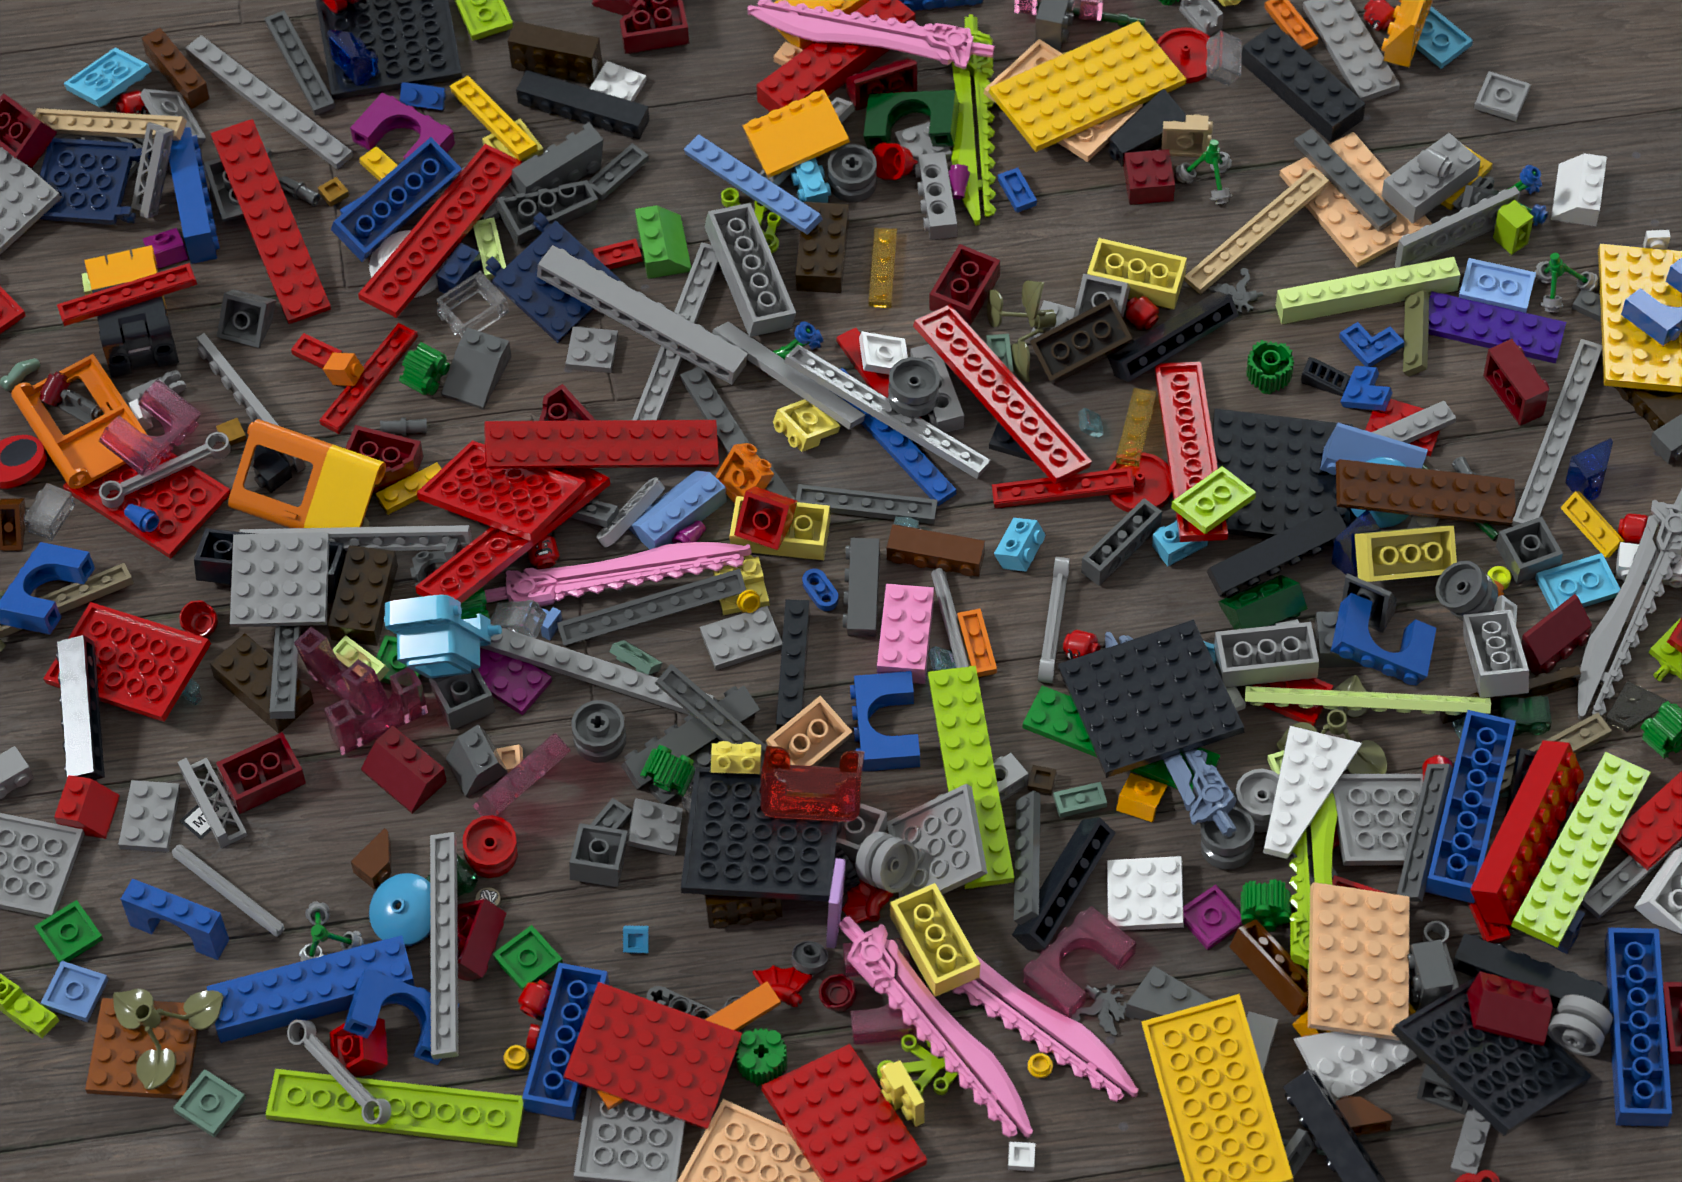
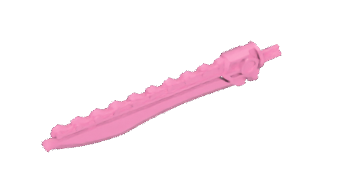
(932, 41)
(654, 564)
(876, 962)
(1061, 1028)

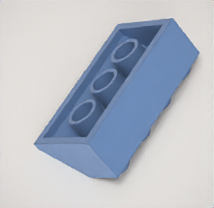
(1361, 445)
(678, 508)

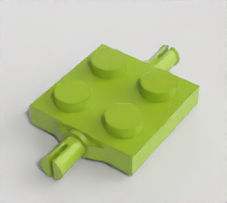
(1667, 656)

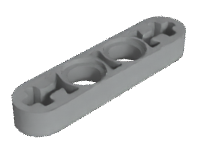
(631, 512)

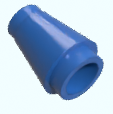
(143, 518)

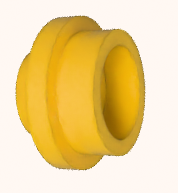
(748, 601)
(516, 1057)
(1040, 1065)

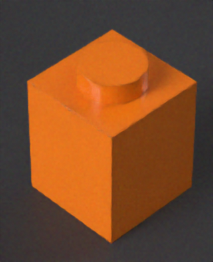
(343, 369)

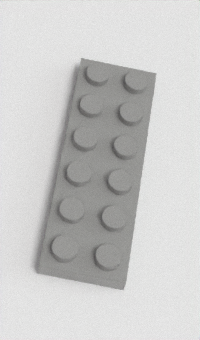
(1351, 48)
(1452, 230)

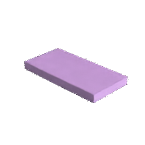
(835, 903)

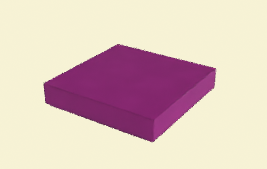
(1211, 917)

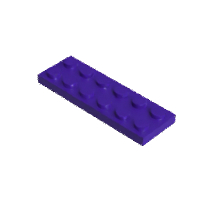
(1492, 325)

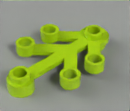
(731, 193)
(929, 1065)

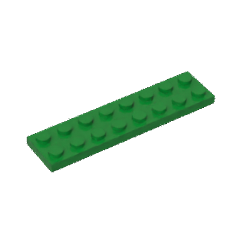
(1057, 719)

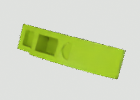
(25, 1010)

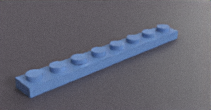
(753, 184)

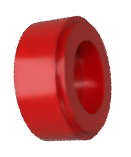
(533, 1036)

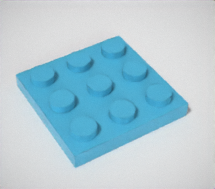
(107, 77)

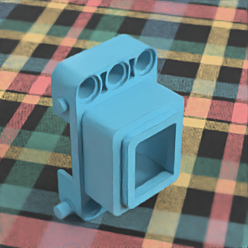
(434, 636)

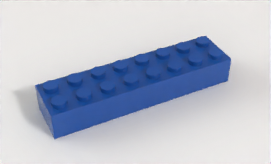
(1470, 805)
(304, 988)
(1638, 1027)

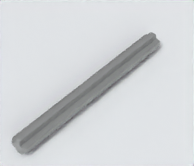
(950, 618)
(228, 890)

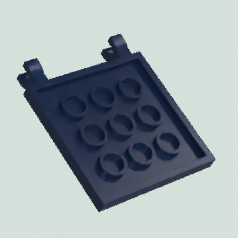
(89, 179)
(542, 302)

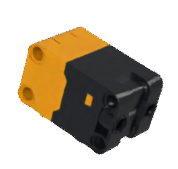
(136, 332)

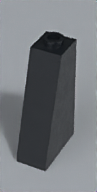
(1145, 128)

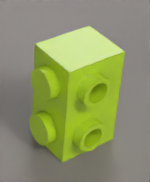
(1513, 227)

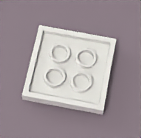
(1145, 893)

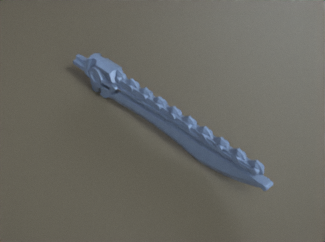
(1209, 787)

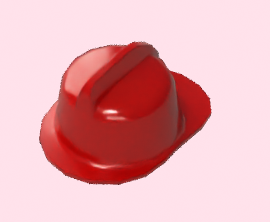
(893, 161)

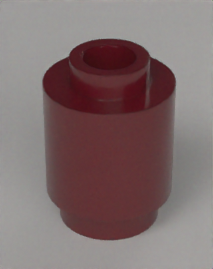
(53, 388)

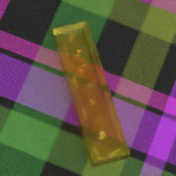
(882, 267)
(1136, 427)

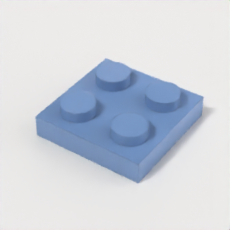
(74, 991)

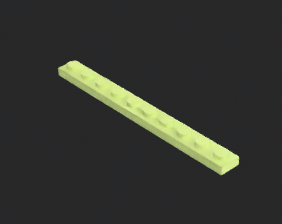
(1356, 700)

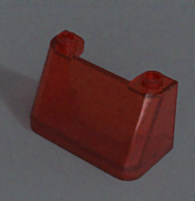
(811, 790)

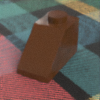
(12, 523)
(374, 861)
(1363, 1115)

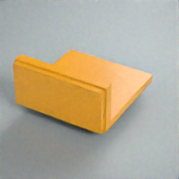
(1140, 797)

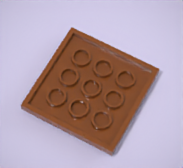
(118, 1050)

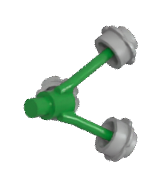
(1218, 162)
(1552, 270)
(317, 915)

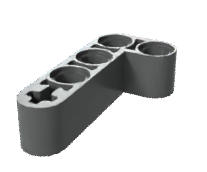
(676, 1001)

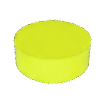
(1500, 575)

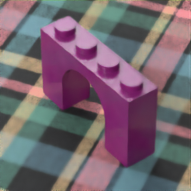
(389, 114)

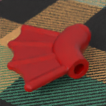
(865, 902)
(784, 982)

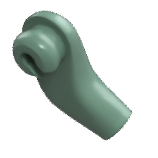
(18, 373)

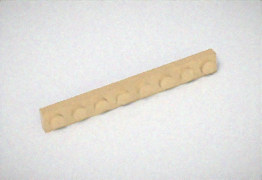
(108, 123)
(1256, 230)

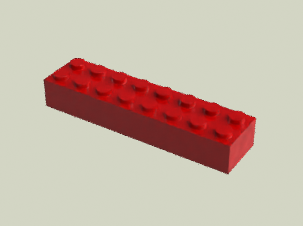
(826, 63)
(1527, 832)

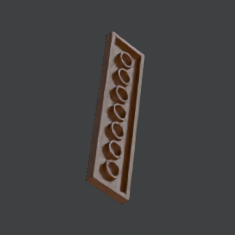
(1425, 492)

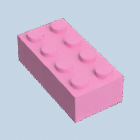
(906, 630)

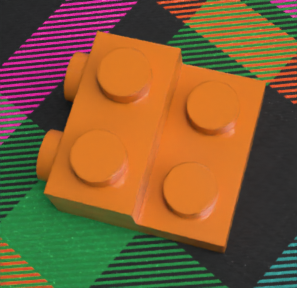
(743, 471)

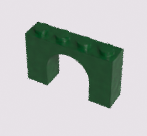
(887, 108)

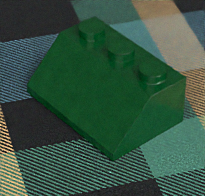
(1264, 603)

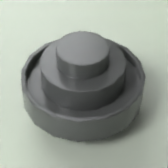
(809, 957)

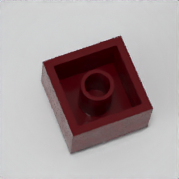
(1149, 177)

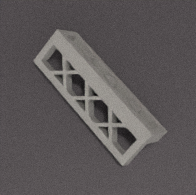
(155, 167)
(204, 802)

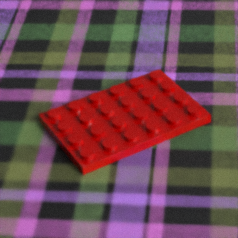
(505, 499)
(180, 501)
(137, 660)
(652, 1055)
(843, 1121)

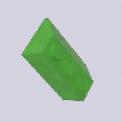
(662, 242)

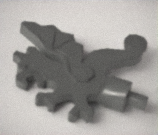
(1239, 294)
(1104, 1003)

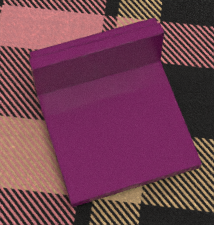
(167, 247)

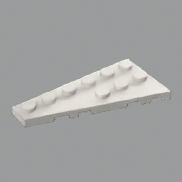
(1306, 779)
(1351, 1060)

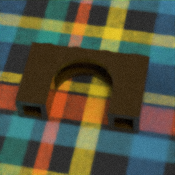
(1653, 409)

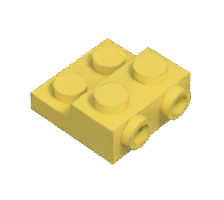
(804, 424)
(753, 580)
(735, 758)
(901, 1092)

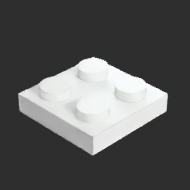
(619, 81)
(881, 352)

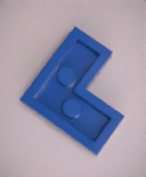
(1371, 349)
(1362, 393)

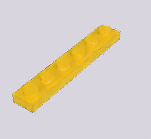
(493, 118)

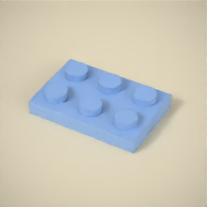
(1497, 285)

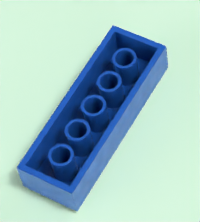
(193, 198)
(396, 199)
(567, 1007)

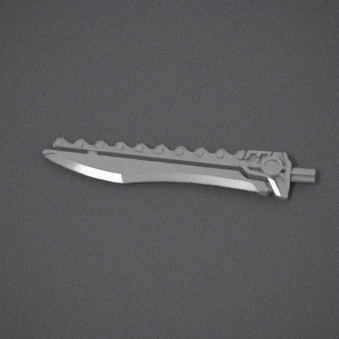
(1606, 635)

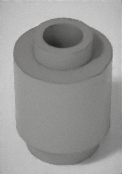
(1434, 163)

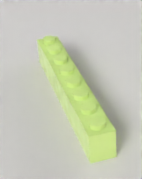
(1366, 290)

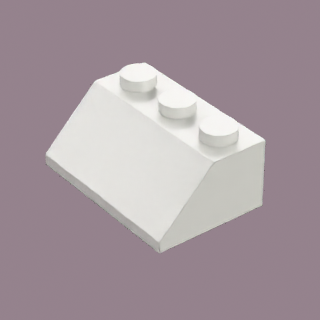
(1579, 190)
(1663, 897)

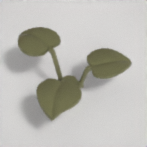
(1038, 319)
(1370, 757)
(137, 1009)

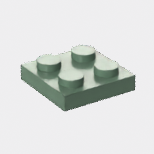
(209, 1103)

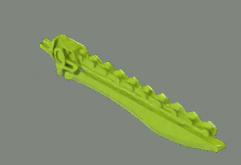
(964, 149)
(1322, 836)

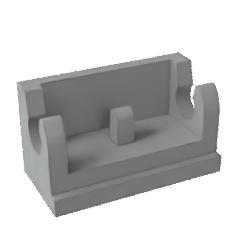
(1202, 15)

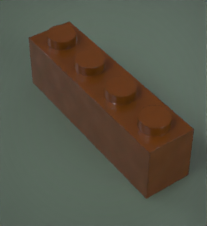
(175, 68)
(935, 550)
(1272, 966)

